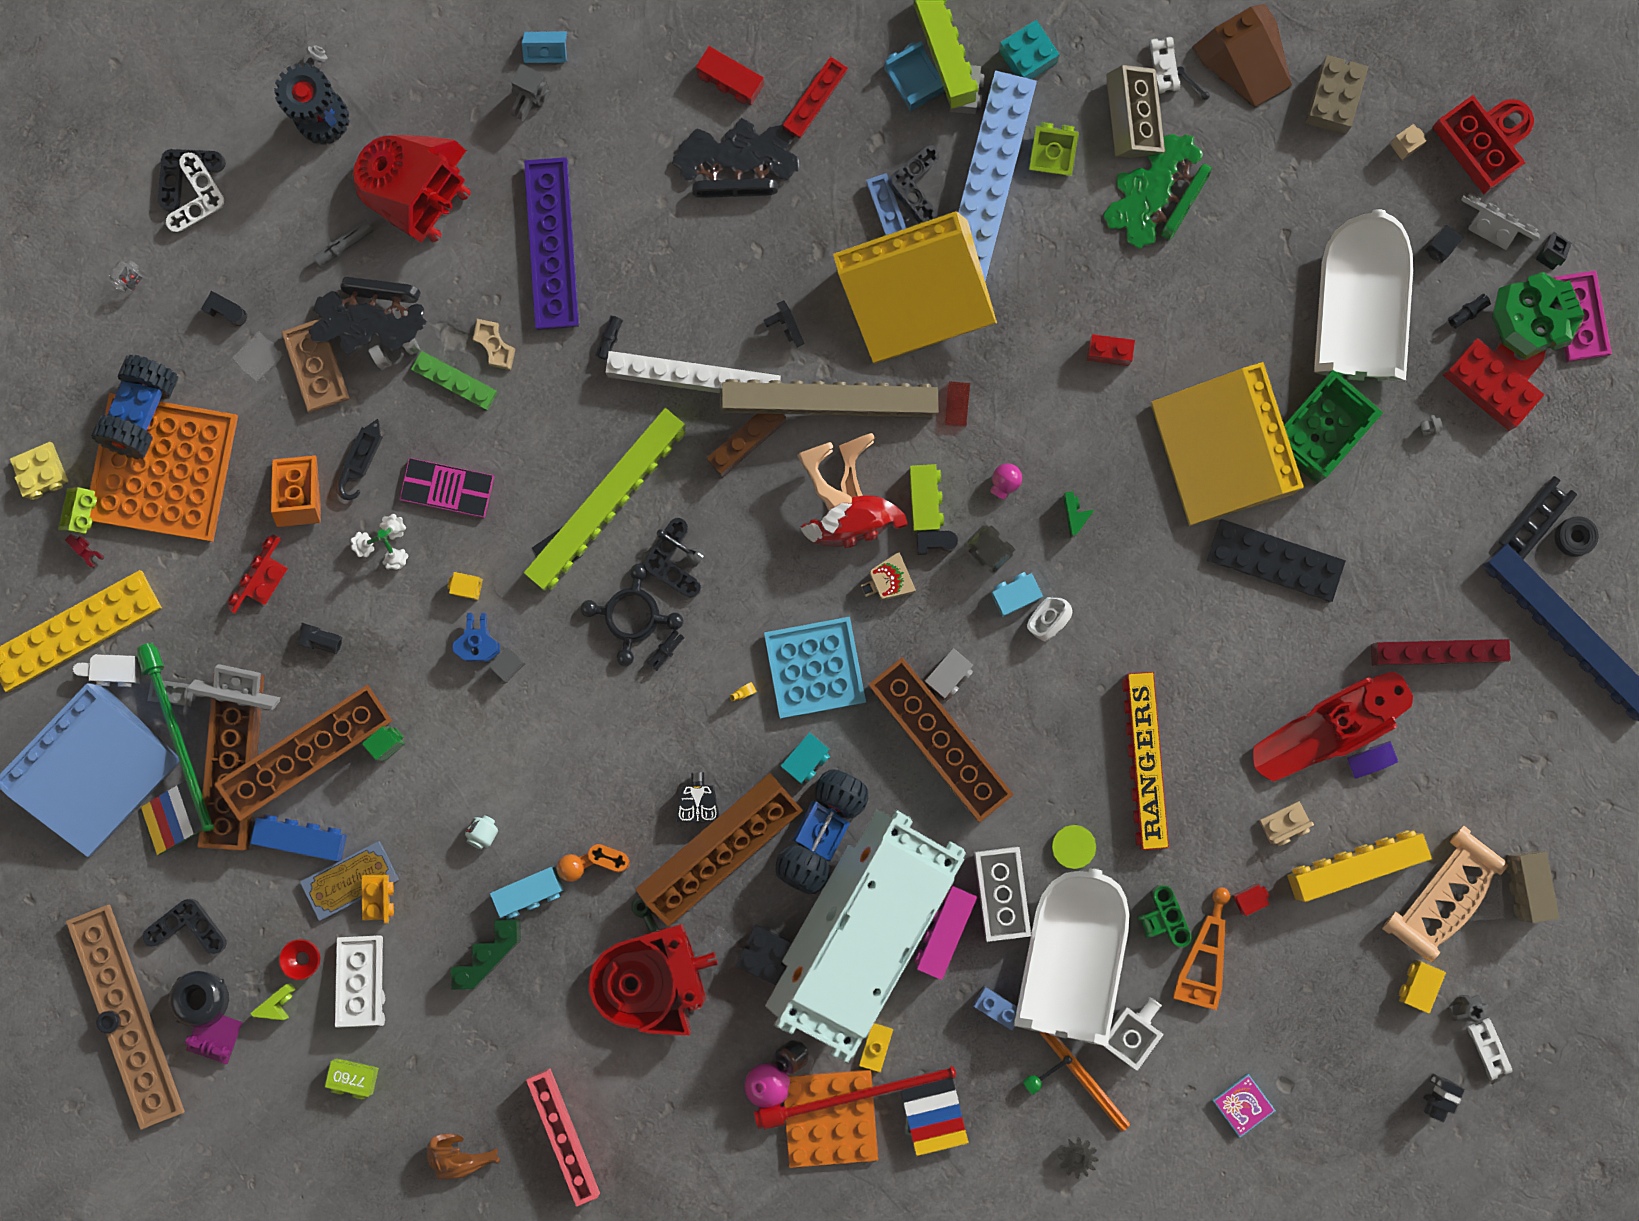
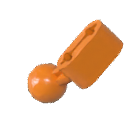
(572, 867)

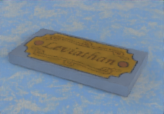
(342, 882)

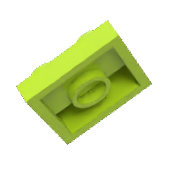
(1054, 149)
(77, 510)

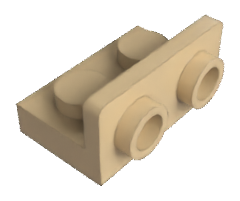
(1286, 823)

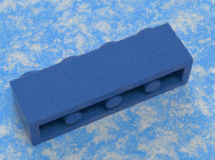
(298, 838)

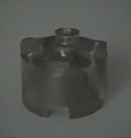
(989, 548)

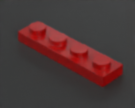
(815, 97)

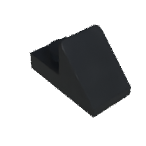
(1554, 251)

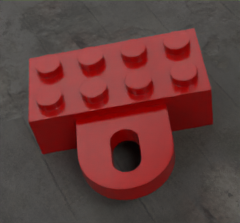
(1483, 142)
(1497, 381)

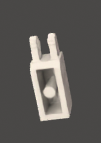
(109, 669)

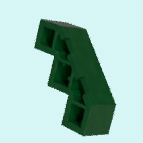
(487, 955)

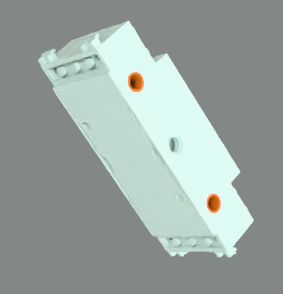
(863, 932)

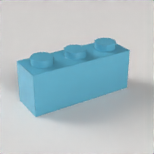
(527, 893)

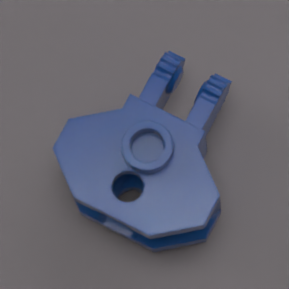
(476, 639)

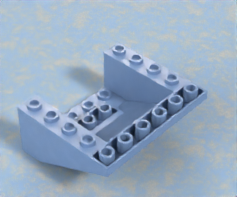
(88, 769)

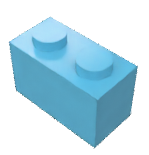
(1016, 594)

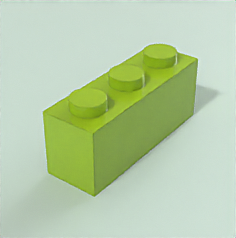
(926, 498)

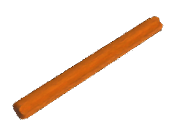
(1088, 1082)

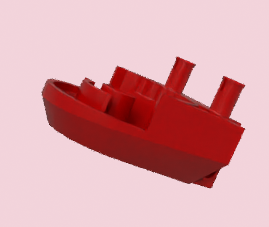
(410, 181)
(665, 978)

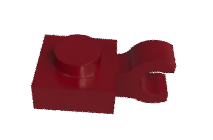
(80, 546)

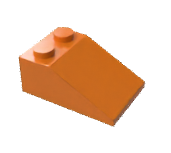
(295, 491)

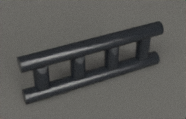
(1537, 504)

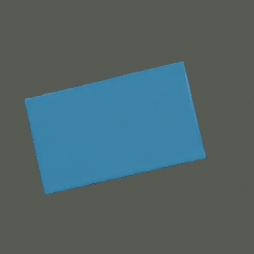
(544, 47)

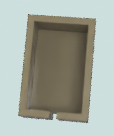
(1336, 94)
(1532, 886)

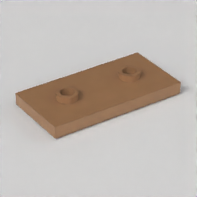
(315, 368)

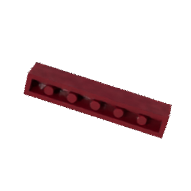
(1440, 652)

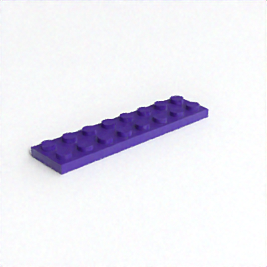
(551, 243)

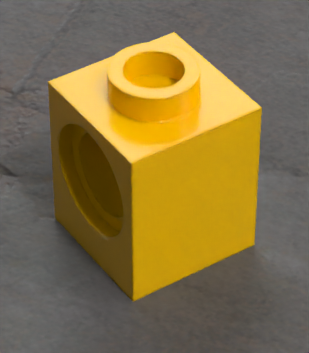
(465, 585)

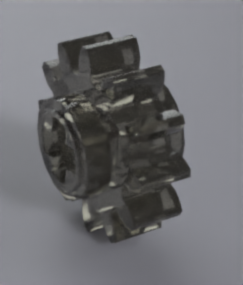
(1069, 1156)

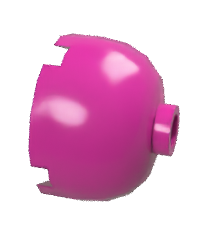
(766, 1085)

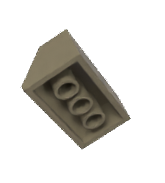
(1135, 112)

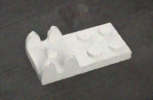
(359, 982)

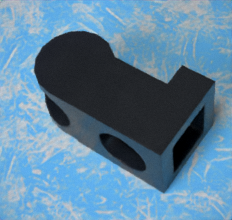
(231, 311)
(936, 540)

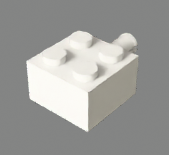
(1132, 1035)

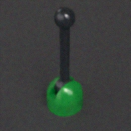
(1034, 1083)

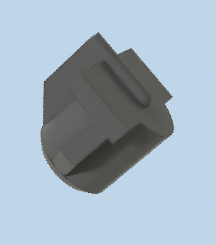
(1468, 1009)

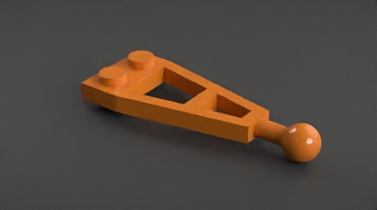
(1194, 991)

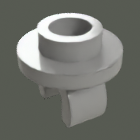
(317, 54)
(1434, 425)

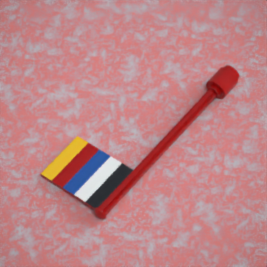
(928, 1102)

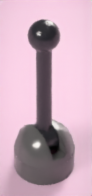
(694, 555)

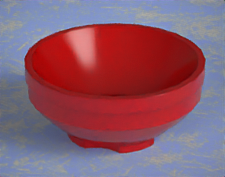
(289, 962)

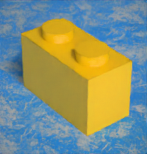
(1421, 986)

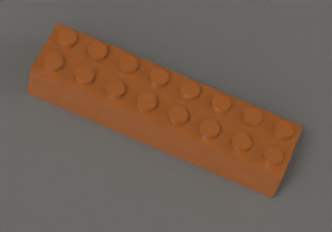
(940, 740)
(230, 744)
(303, 752)
(718, 850)

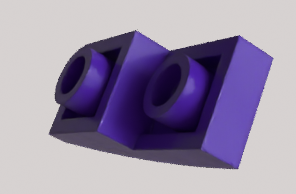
(1372, 760)

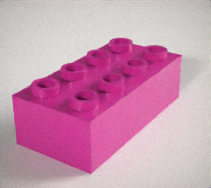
(945, 932)

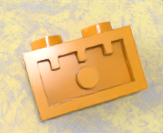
(376, 897)

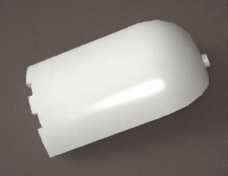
(1365, 300)
(1075, 958)

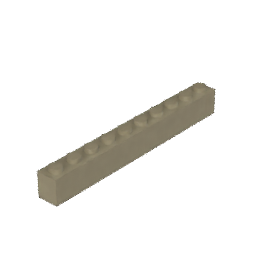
(828, 399)

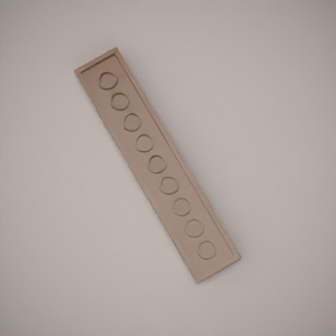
(136, 1040)

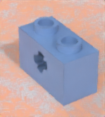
(996, 1007)

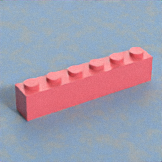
(563, 1137)

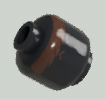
(791, 1056)

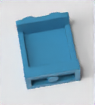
(914, 75)

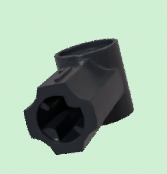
(315, 638)

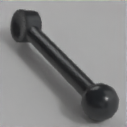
(1205, 95)

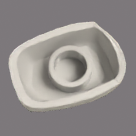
(1049, 618)

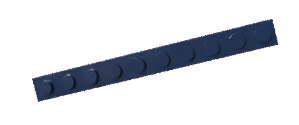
(1566, 627)

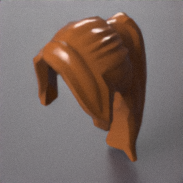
(450, 1162)

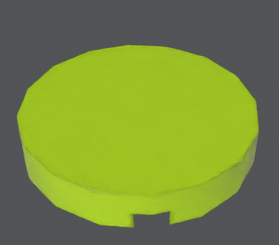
(1073, 846)

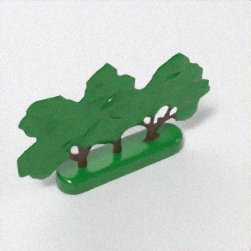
(1150, 190)

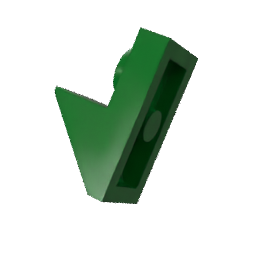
(1074, 519)

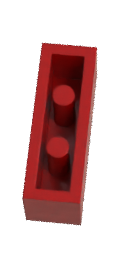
(729, 76)

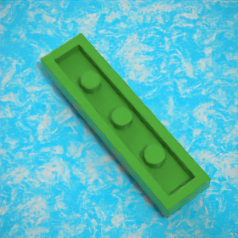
(454, 380)

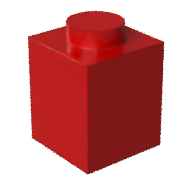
(1251, 899)

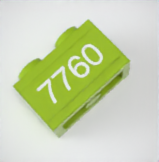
(351, 1078)

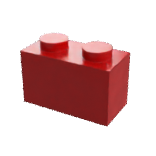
(1110, 350)

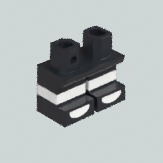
(1443, 1099)

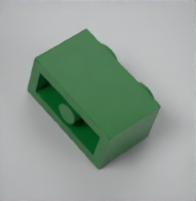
(384, 743)

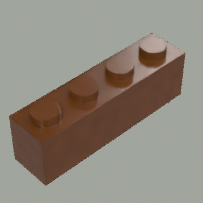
(744, 441)

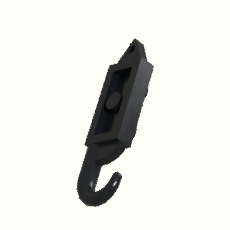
(359, 458)

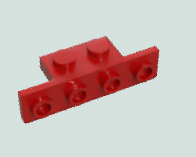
(262, 577)

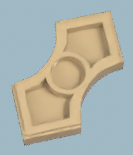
(499, 353)

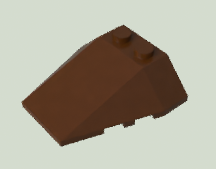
(1247, 55)

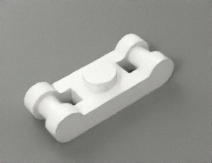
(1165, 64)
(1490, 1049)

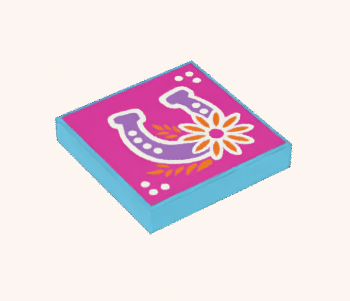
(1243, 1105)

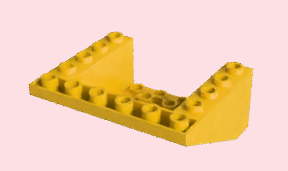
(916, 287)
(1227, 444)

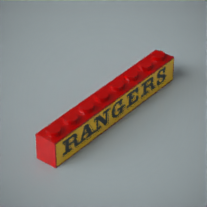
(1146, 761)

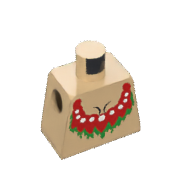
(889, 579)

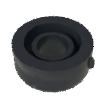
(216, 999)

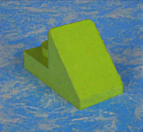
(271, 1008)

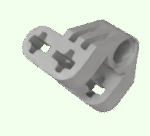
(380, 356)

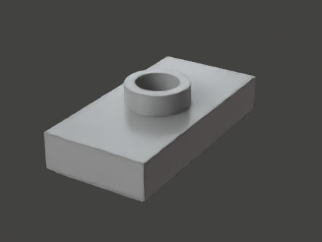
(175, 691)

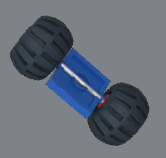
(821, 831)

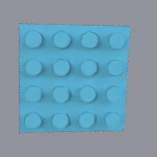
(815, 667)

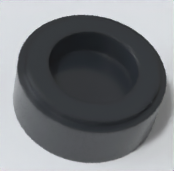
(108, 1021)

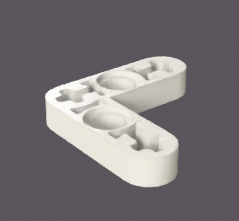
(201, 201)

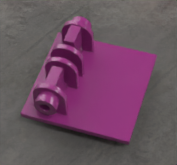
(215, 1040)

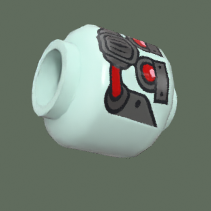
(481, 832)

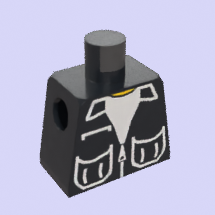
(697, 801)

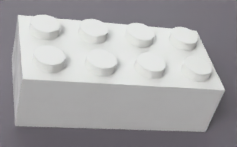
(1002, 894)

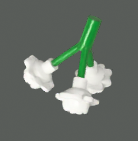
(390, 527)

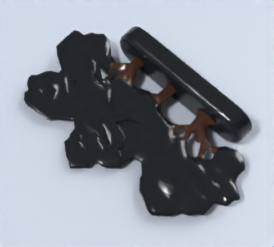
(741, 152)
(361, 321)

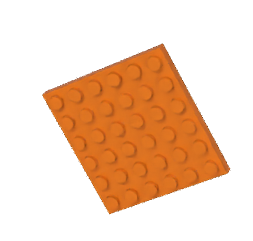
(177, 482)

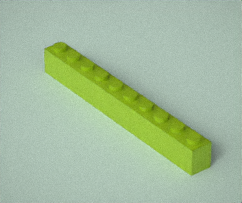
(605, 500)

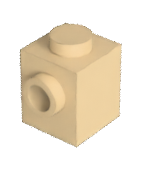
(1408, 141)

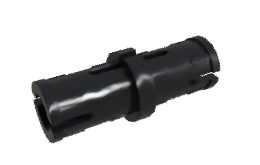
(1469, 311)
(609, 337)
(665, 650)

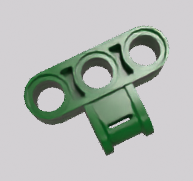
(1158, 918)

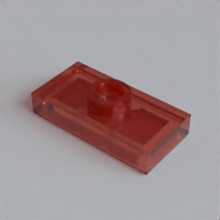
(957, 403)

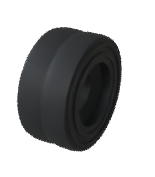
(1585, 527)

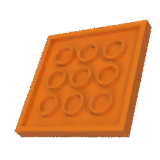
(834, 1133)

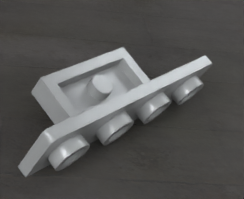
(1494, 225)
(235, 686)

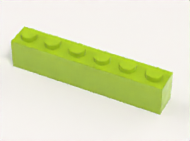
(947, 52)

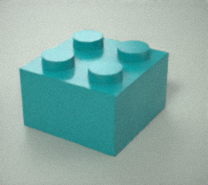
(1029, 51)
(806, 758)

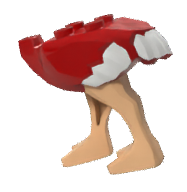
(850, 513)

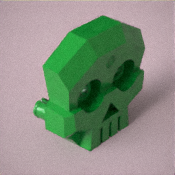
(1519, 321)

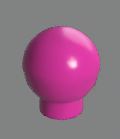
(1006, 480)

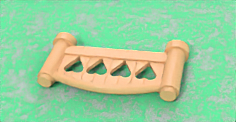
(1411, 928)

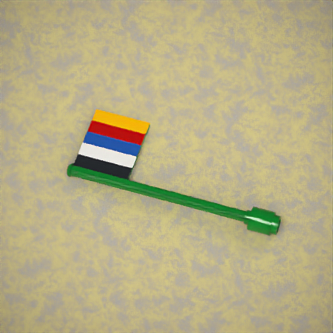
(180, 810)

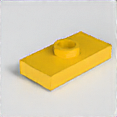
(876, 1047)

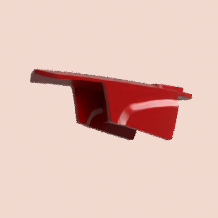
(1334, 726)

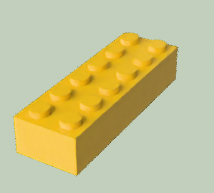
(1360, 866)

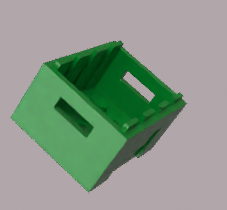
(1350, 416)

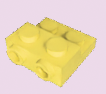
(39, 471)

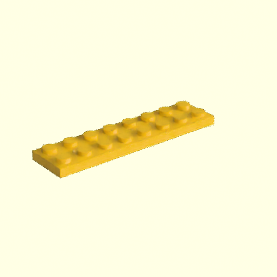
(76, 630)

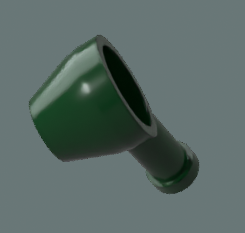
(646, 914)

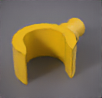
(743, 692)

